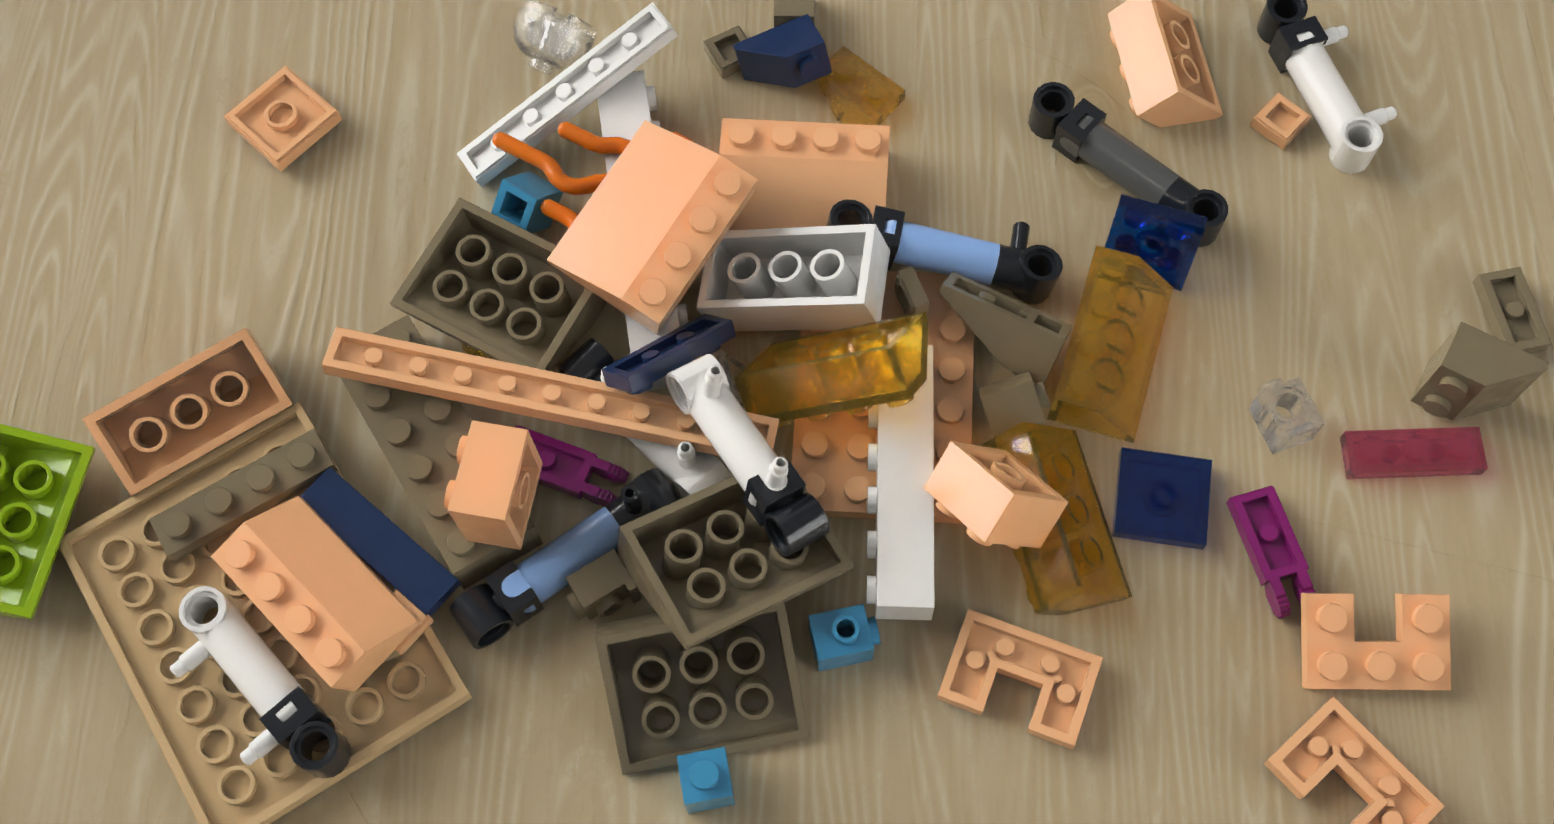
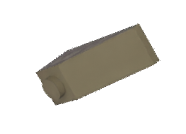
(1011, 330)

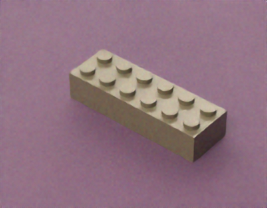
(421, 445)

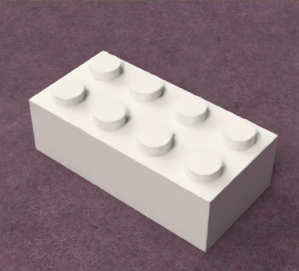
(797, 278)

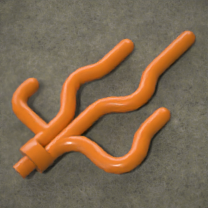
(554, 172)

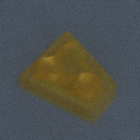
(859, 91)

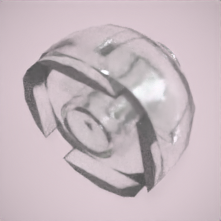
(550, 37)

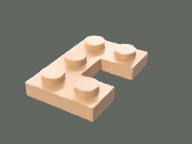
(1413, 662)
(1058, 669)
(1341, 743)

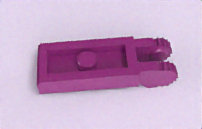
(571, 468)
(1271, 546)

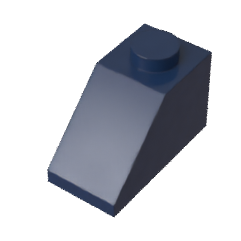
(784, 55)

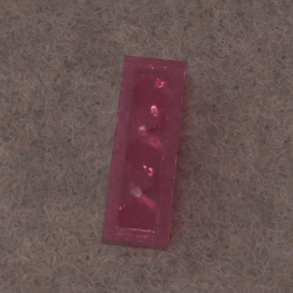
(1413, 452)

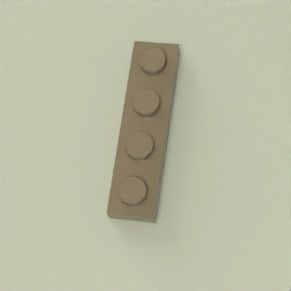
(242, 495)

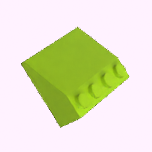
(37, 498)

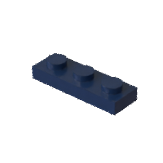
(652, 362)

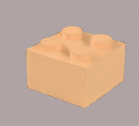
(494, 484)
(994, 496)

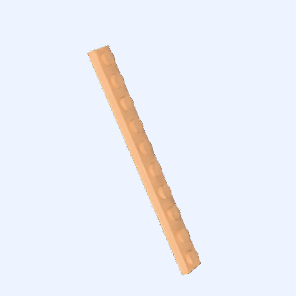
(518, 389)

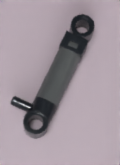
(1084, 135)

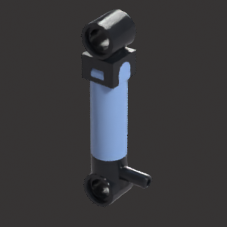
(1023, 270)
(519, 590)

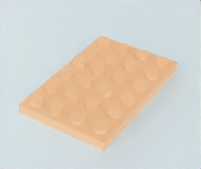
(834, 450)

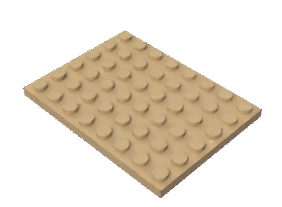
(203, 716)

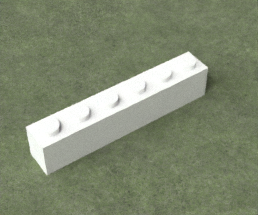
(902, 507)

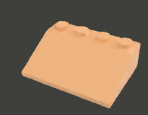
(805, 168)
(653, 224)

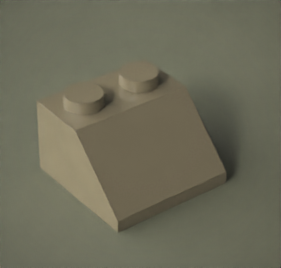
(1475, 374)

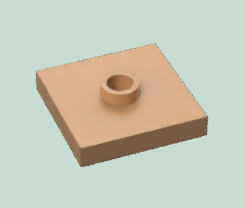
(283, 118)

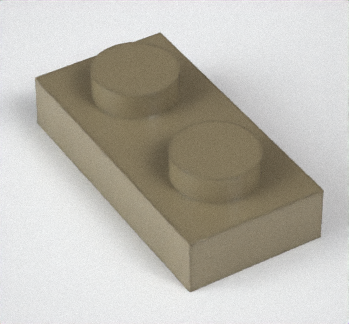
(1512, 309)

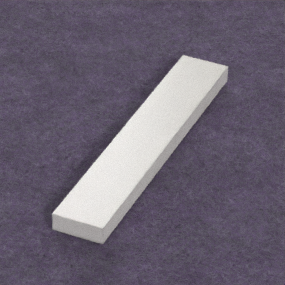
(570, 91)

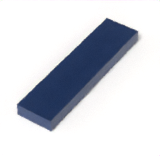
(381, 542)

